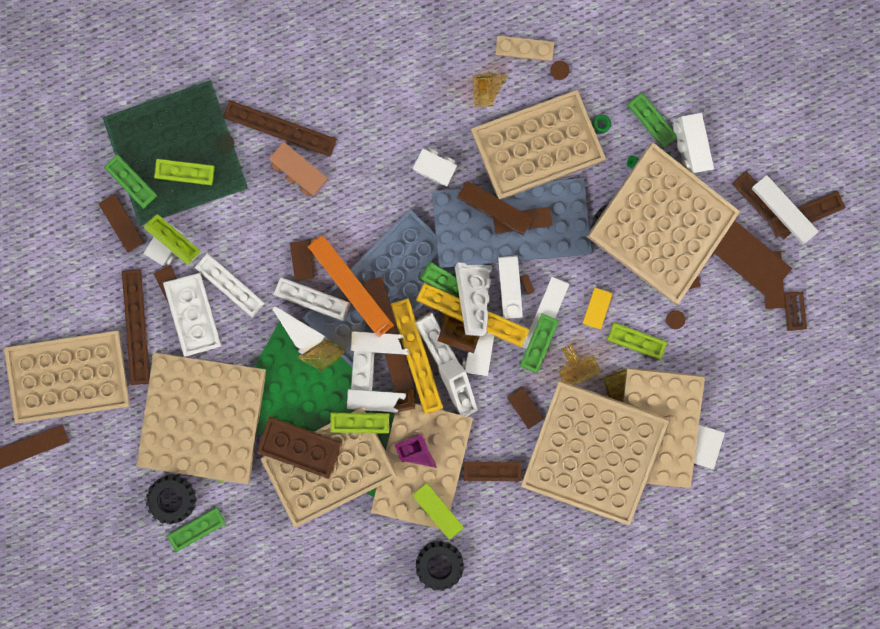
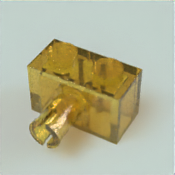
(578, 369)

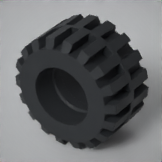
(156, 507)
(446, 581)

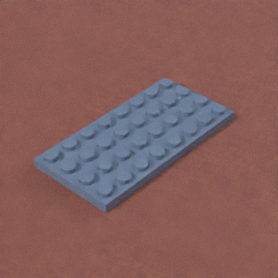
(470, 236)
(400, 261)

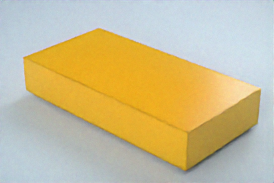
(597, 308)

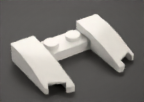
(361, 393)

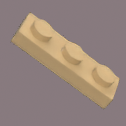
(524, 48)

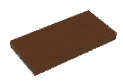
(752, 259)
(299, 447)

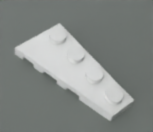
(473, 292)

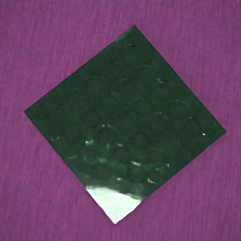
(181, 129)

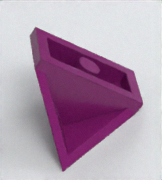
(415, 451)

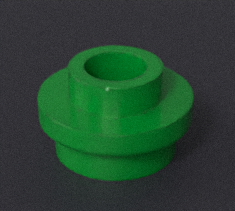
(605, 119)

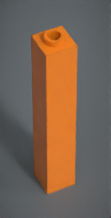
(350, 285)

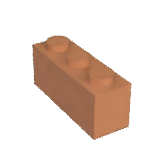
(298, 170)

